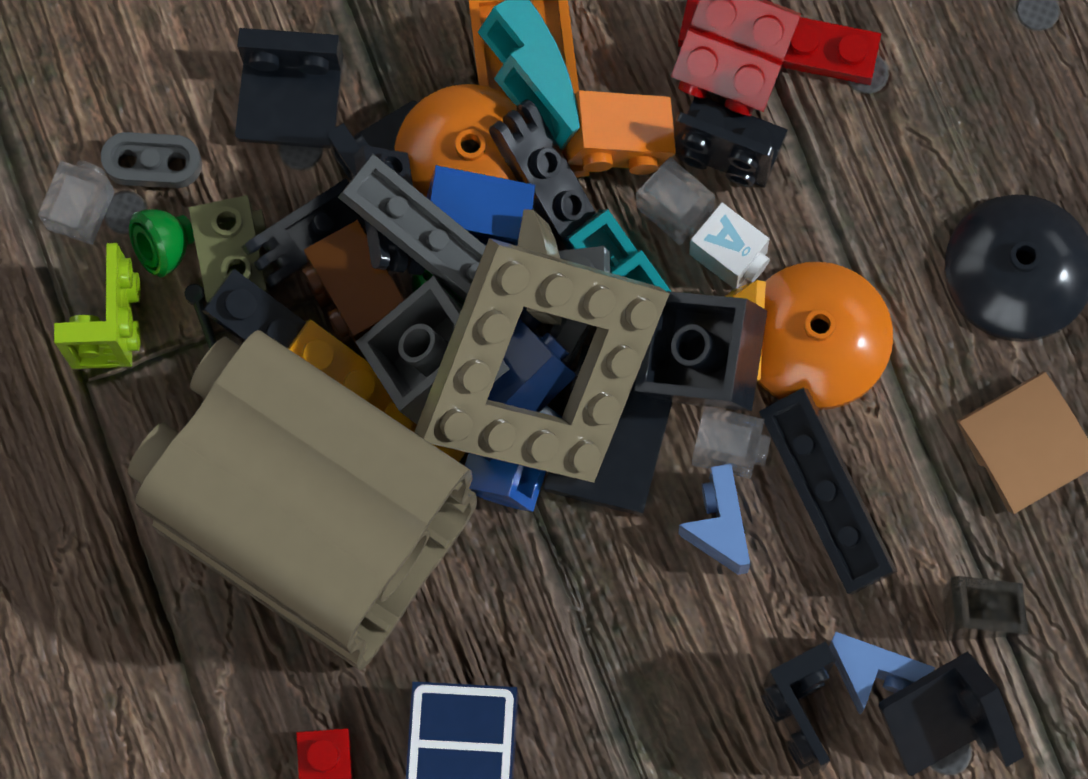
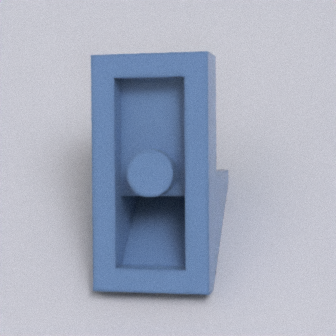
(721, 536)
(863, 662)

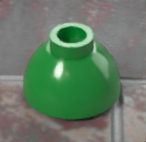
(160, 240)

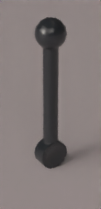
(195, 296)

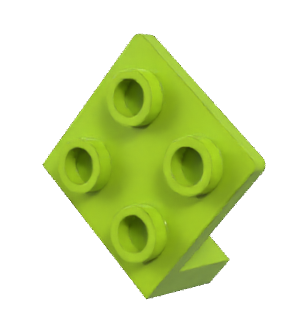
(107, 343)

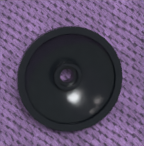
(998, 290)

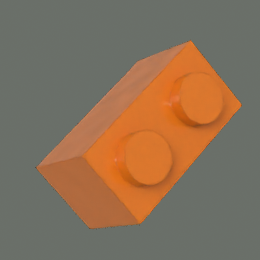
(622, 132)

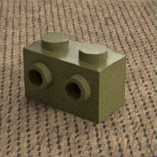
(219, 234)

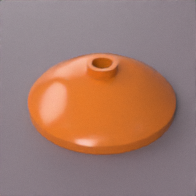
(445, 120)
(833, 364)

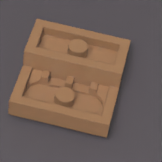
(1027, 442)

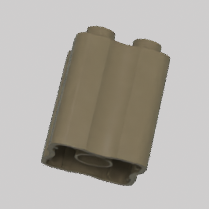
(303, 495)

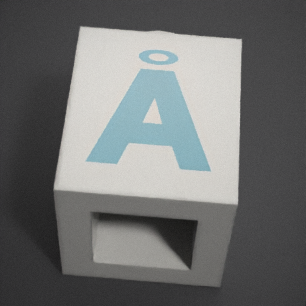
(730, 247)

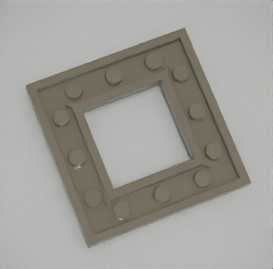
(504, 283)

